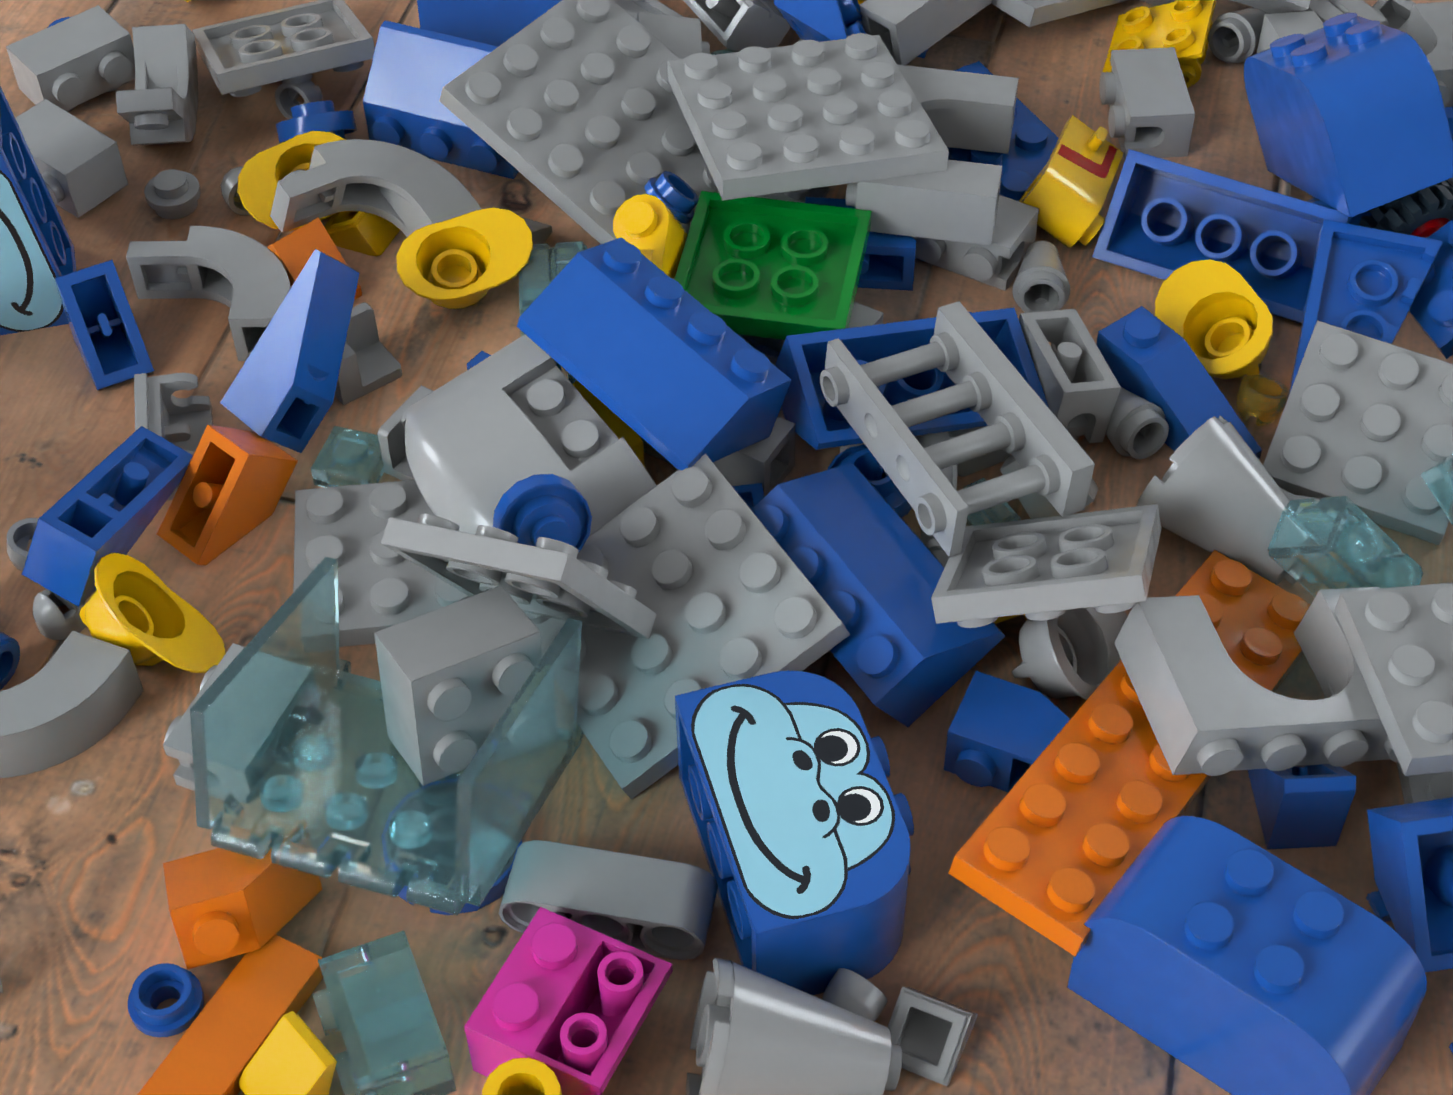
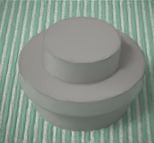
(173, 194)

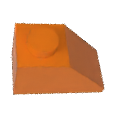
(225, 492)
(232, 902)

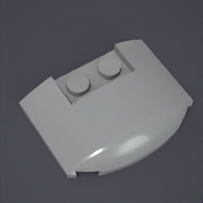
(511, 422)

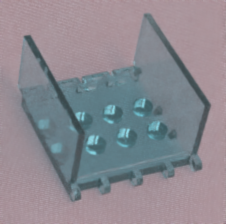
(303, 764)

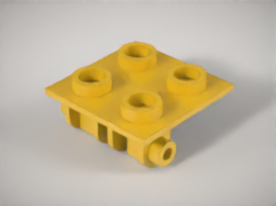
(1174, 24)

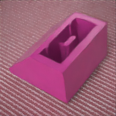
(566, 1003)

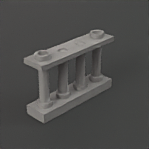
(987, 385)

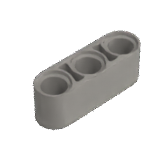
(629, 897)

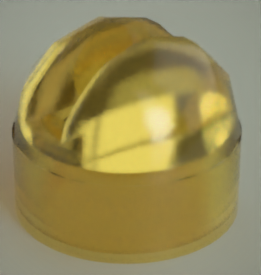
(1261, 398)

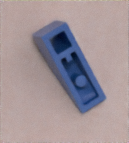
(1165, 371)
(104, 514)

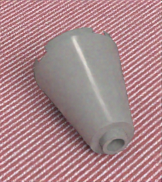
(1221, 498)
(781, 1041)

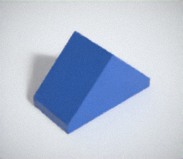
(103, 324)
(1302, 804)

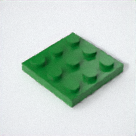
(774, 263)

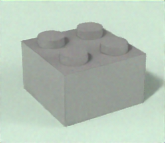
(453, 678)

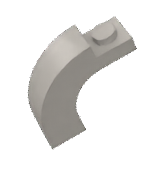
(166, 86)
(374, 180)
(214, 267)
(66, 705)

